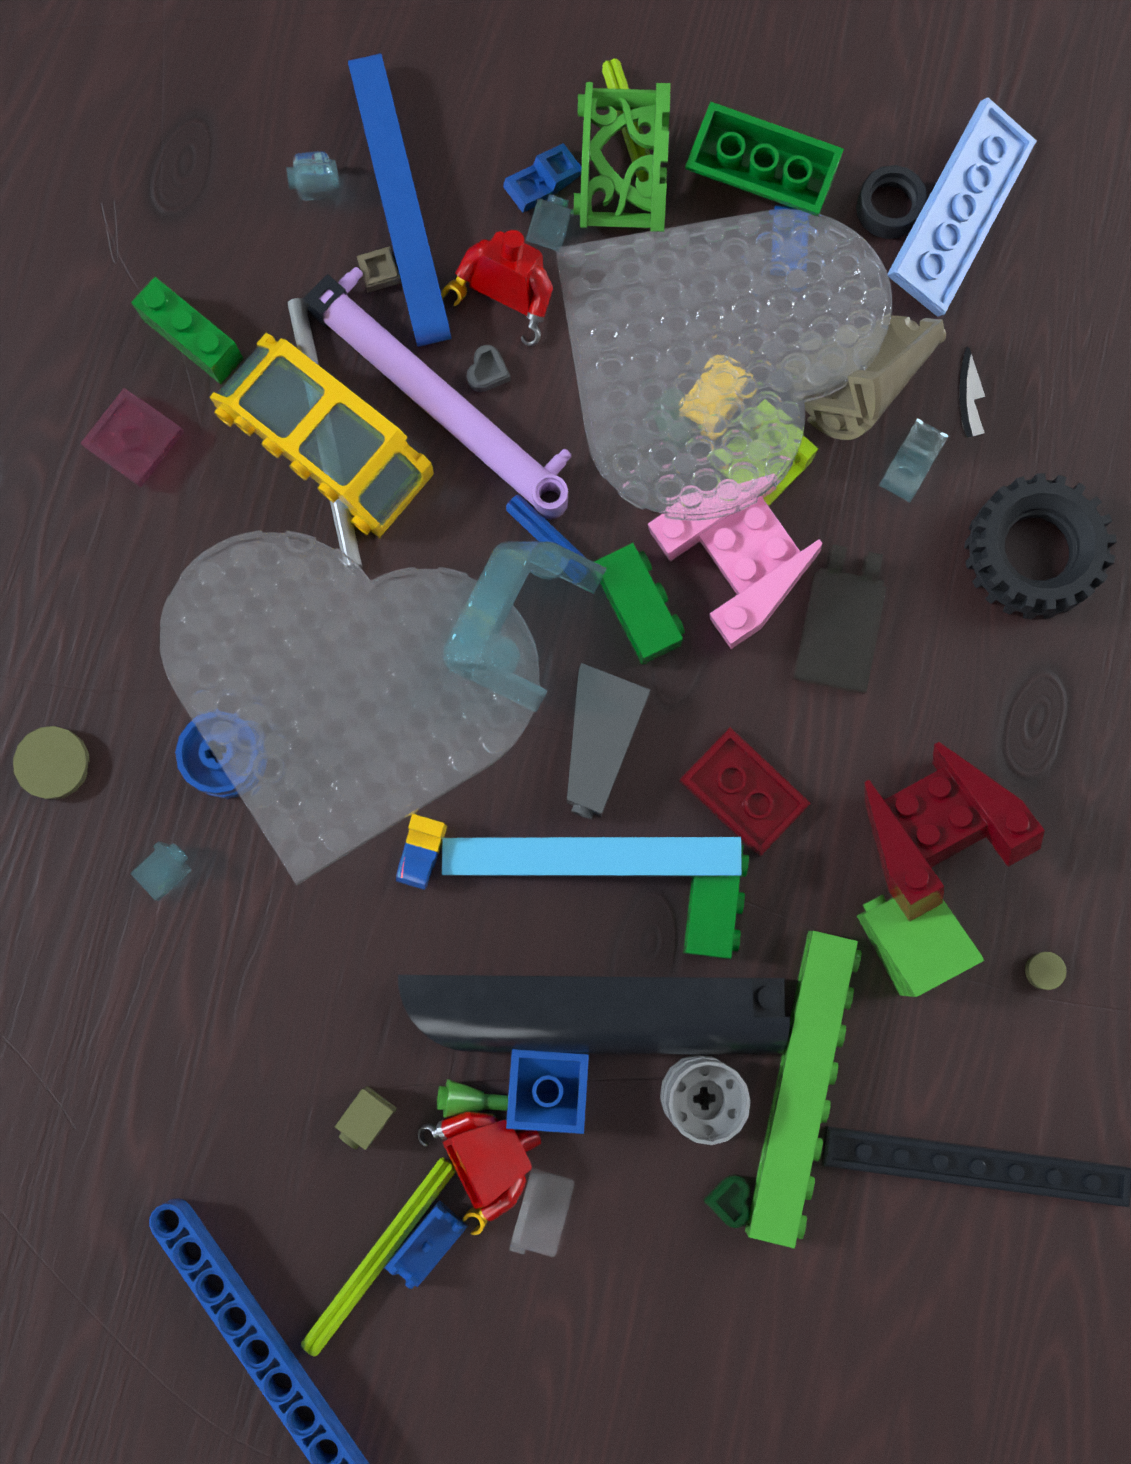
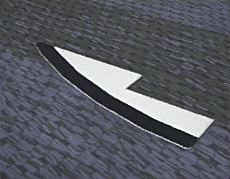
(969, 391)

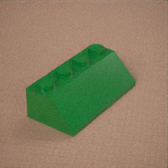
(764, 159)

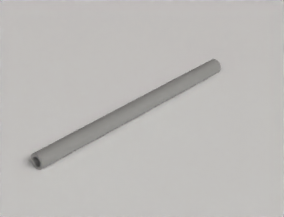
(340, 511)

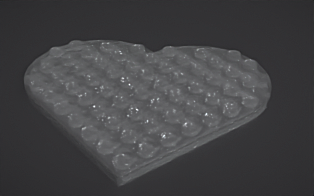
(710, 344)
(331, 689)

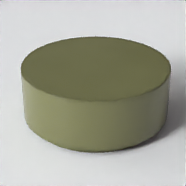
(1045, 970)

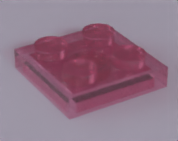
(132, 437)

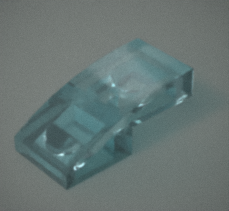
(913, 460)

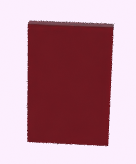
(744, 792)

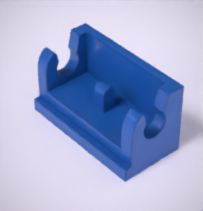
(426, 1245)

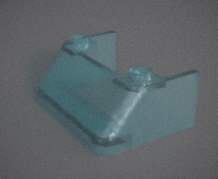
(475, 643)

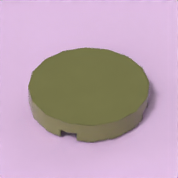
(51, 762)

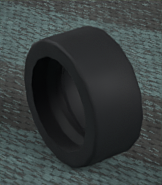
(895, 177)

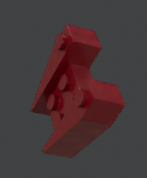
(941, 819)

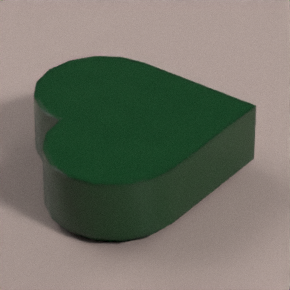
(729, 1201)

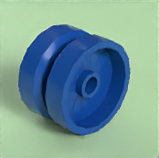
(200, 766)

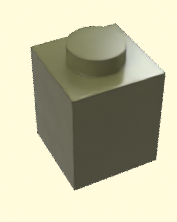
(364, 1119)

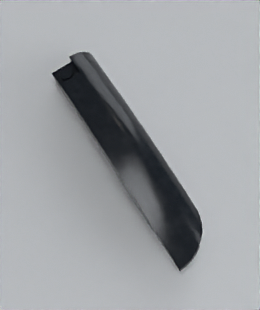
(599, 1013)

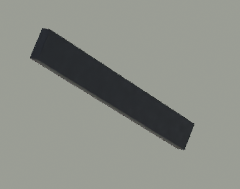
(977, 1166)

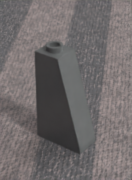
(602, 731)

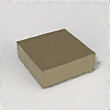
(378, 269)

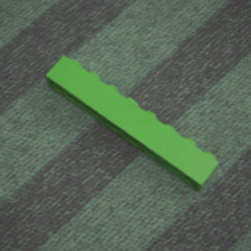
(801, 1089)

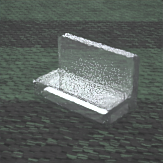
(542, 1213)

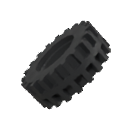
(1072, 515)

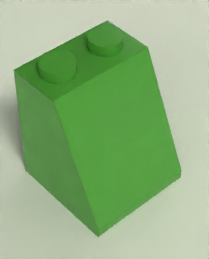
(918, 951)

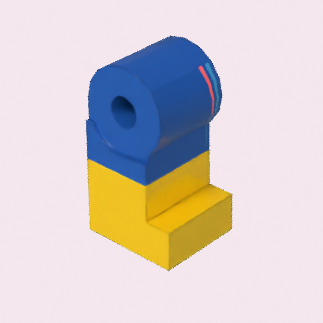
(420, 851)

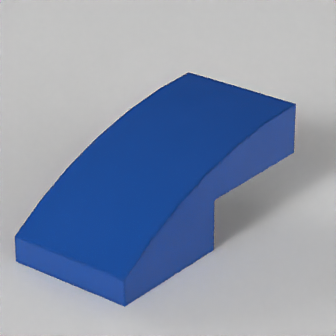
(547, 176)

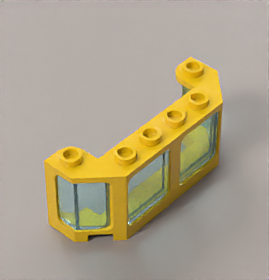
(324, 433)

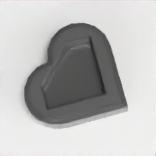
(488, 369)

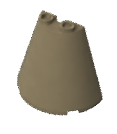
(871, 391)

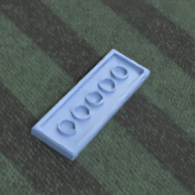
(962, 207)

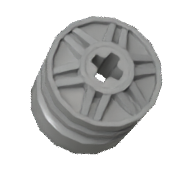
(721, 1113)

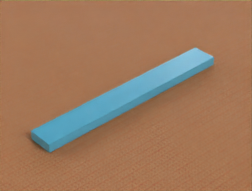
(592, 856)

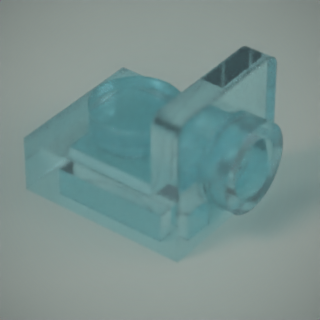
(550, 222)
(162, 870)

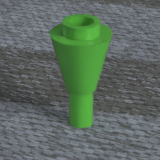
(460, 1098)

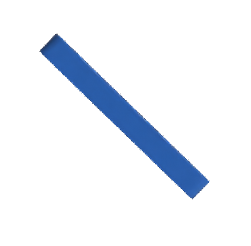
(399, 200)
(257, 1326)

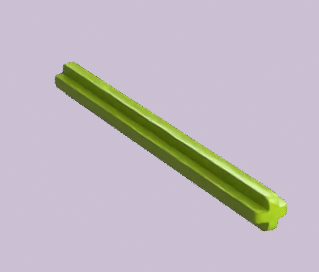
(378, 1257)

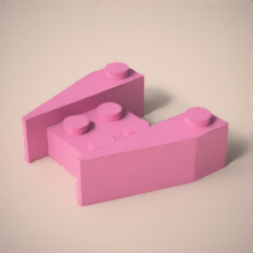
(751, 554)

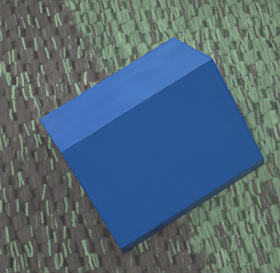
(547, 1091)

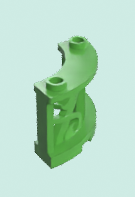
(649, 109)

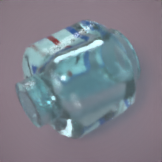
(313, 175)

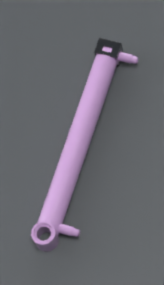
(334, 309)

